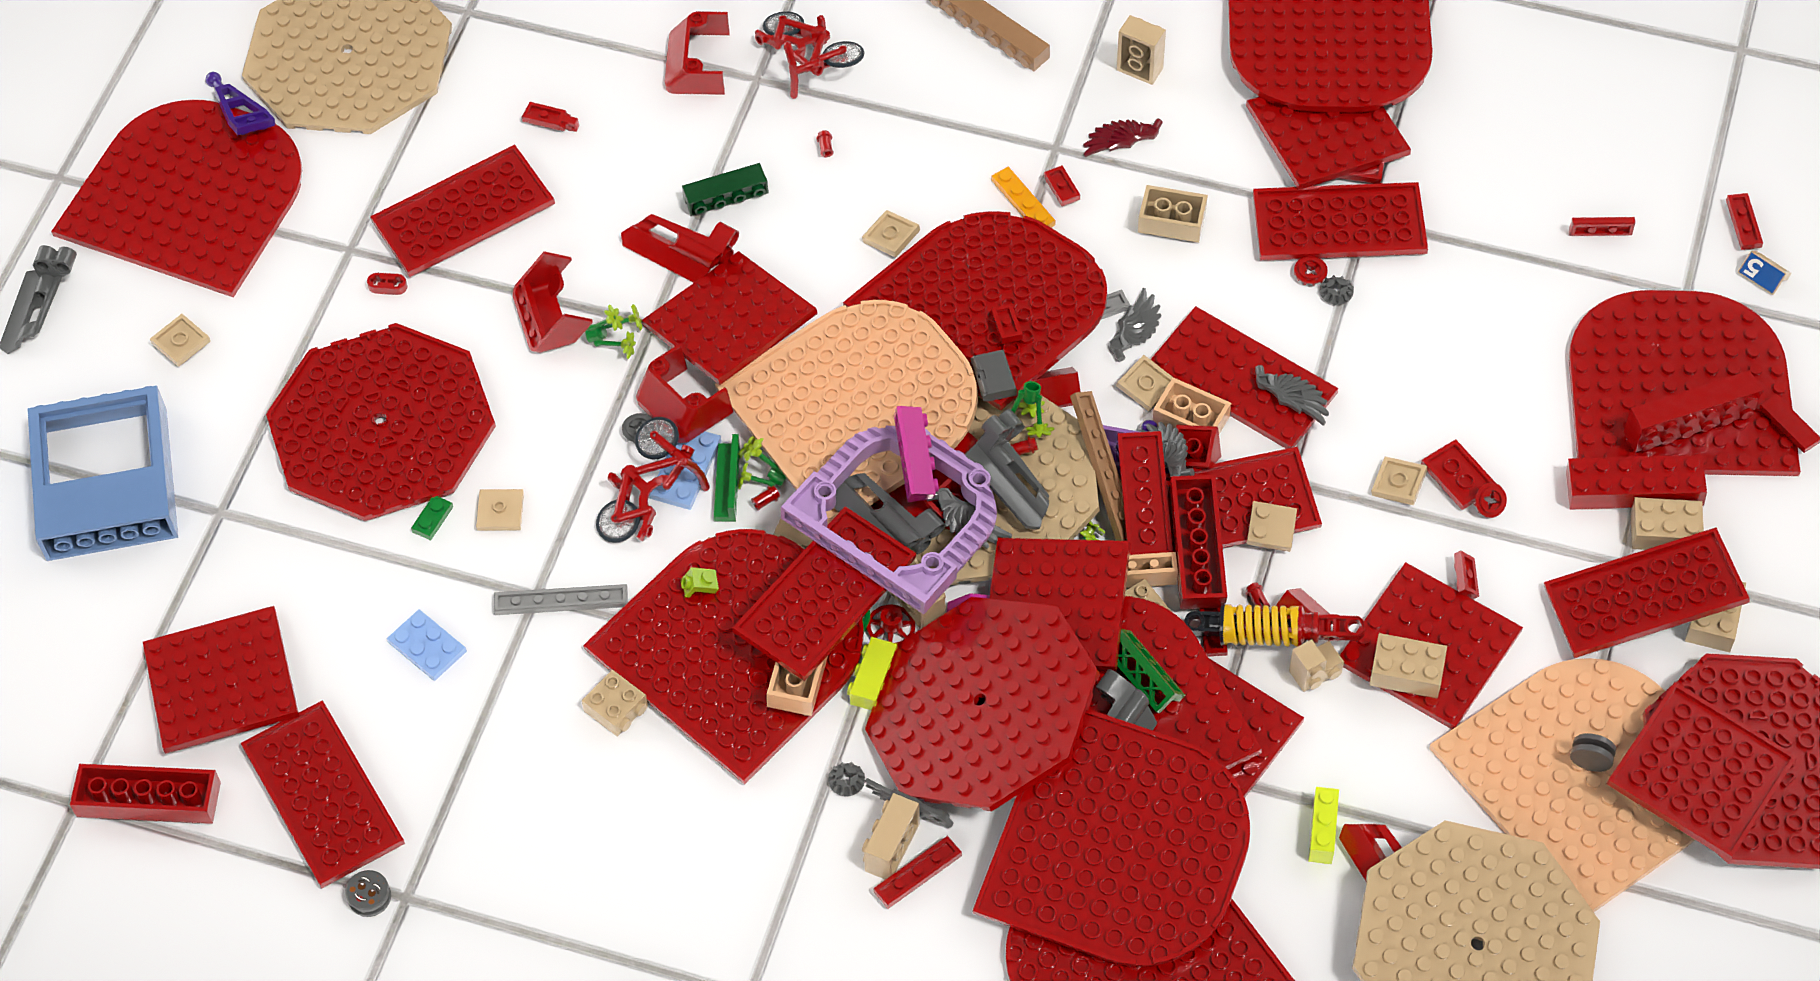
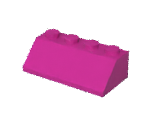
(914, 453)

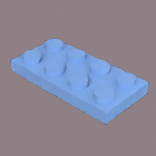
(686, 487)

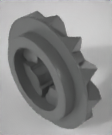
(1329, 293)
(632, 423)
(840, 786)

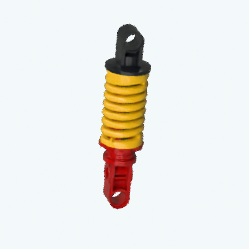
(1273, 626)

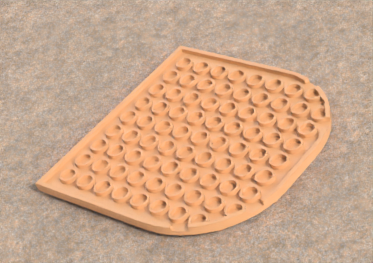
(850, 377)
(1522, 773)

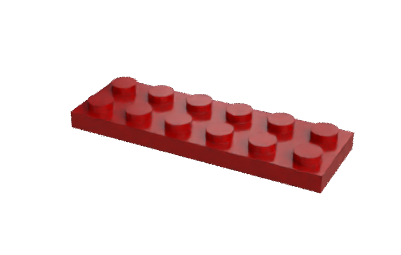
(1144, 492)

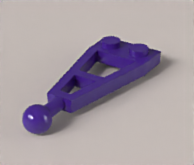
(243, 124)

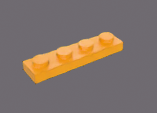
(1021, 196)

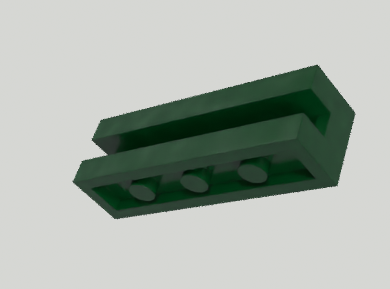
(725, 189)

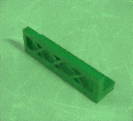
(727, 481)
(1151, 667)

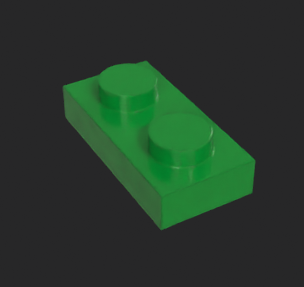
(432, 517)

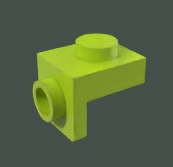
(699, 581)

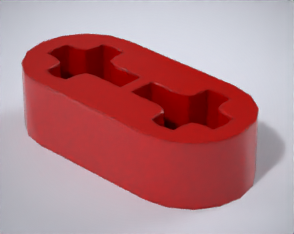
(387, 283)

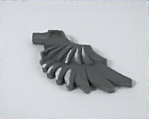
(1136, 325)
(1294, 393)
(1173, 449)
(958, 513)
(925, 810)

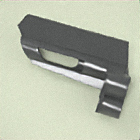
(36, 291)
(1003, 462)
(891, 517)
(1126, 701)

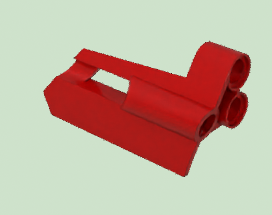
(689, 255)
(1362, 846)

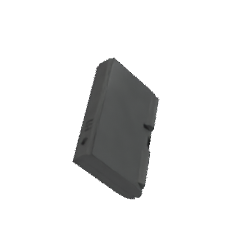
(993, 376)

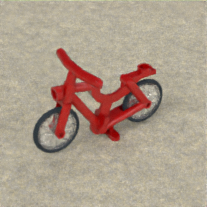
(779, 31)
(653, 440)

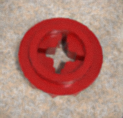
(1310, 263)
(1497, 494)

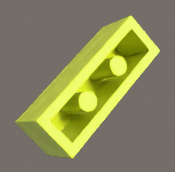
(871, 673)
(1323, 825)

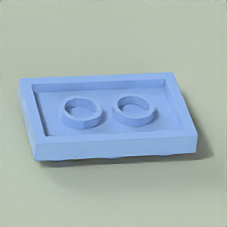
(426, 645)

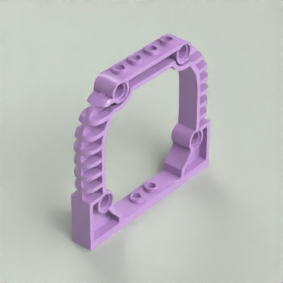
(915, 583)

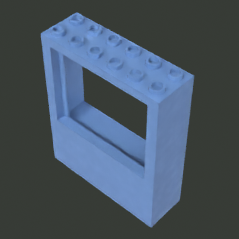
(106, 508)

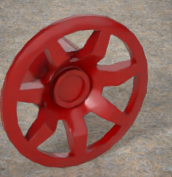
(891, 622)

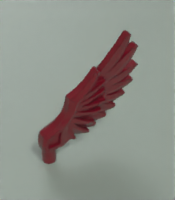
(1120, 135)

